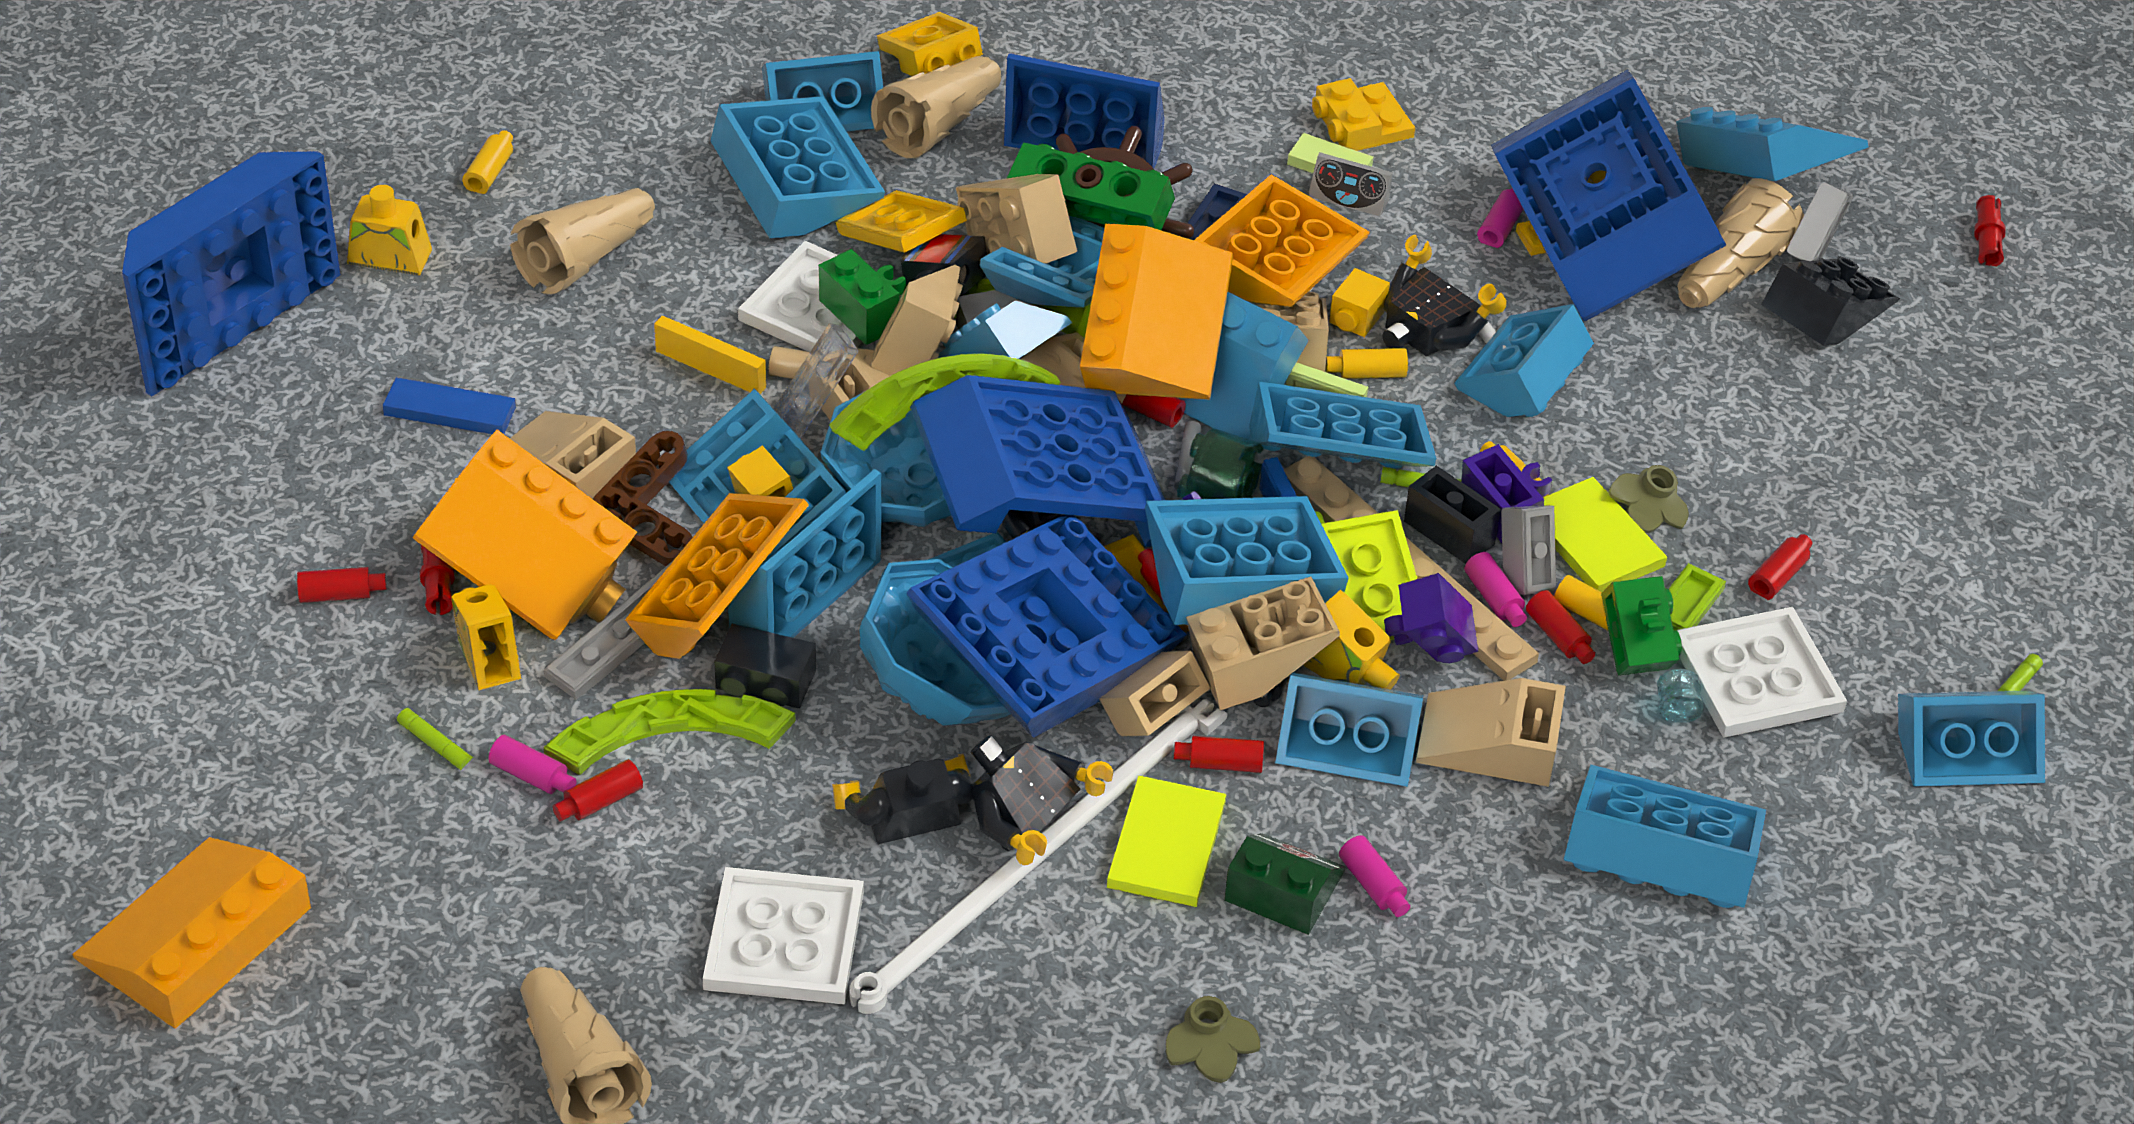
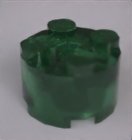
(1222, 467)

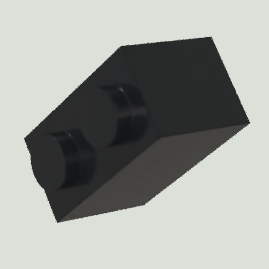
(1451, 514)
(765, 666)

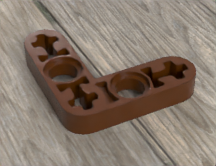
(634, 500)

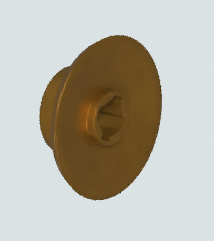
(601, 598)

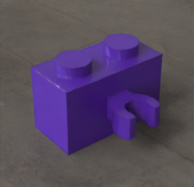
(1502, 482)
(1435, 619)

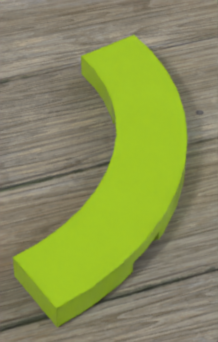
(892, 397)
(666, 713)

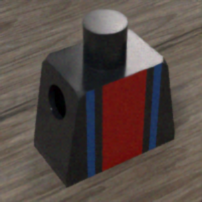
(944, 252)

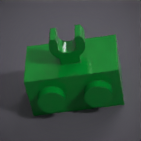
(859, 294)
(1641, 625)

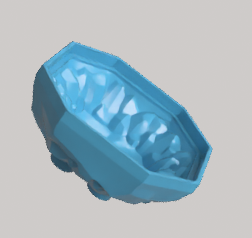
(907, 476)
(914, 658)

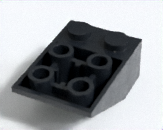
(1827, 298)

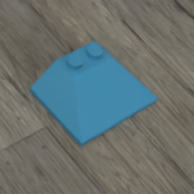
(1056, 283)
(747, 426)

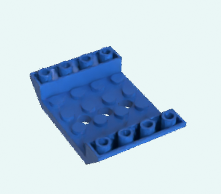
(1034, 451)

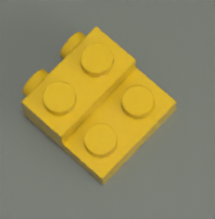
(931, 43)
(1361, 115)

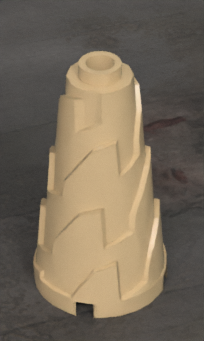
(926, 106)
(1755, 229)
(568, 241)
(585, 1061)

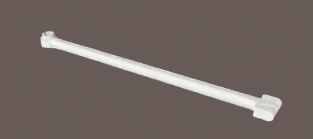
(1012, 871)

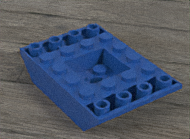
(1632, 224)
(228, 261)
(1046, 621)

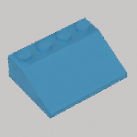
(1756, 145)
(793, 163)
(1250, 350)
(1341, 426)
(1237, 548)
(815, 565)
(1666, 837)

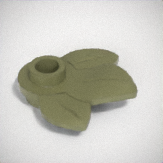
(1651, 498)
(1211, 1045)

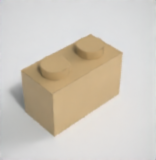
(1155, 693)

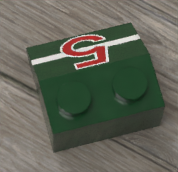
(1281, 881)

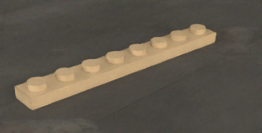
(1497, 643)

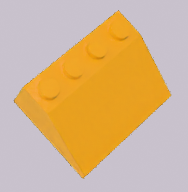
(1281, 243)
(1155, 314)
(525, 533)
(711, 571)
(197, 927)

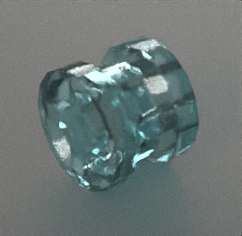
(1680, 696)

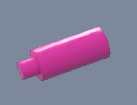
(1500, 219)
(1496, 588)
(530, 765)
(1374, 875)

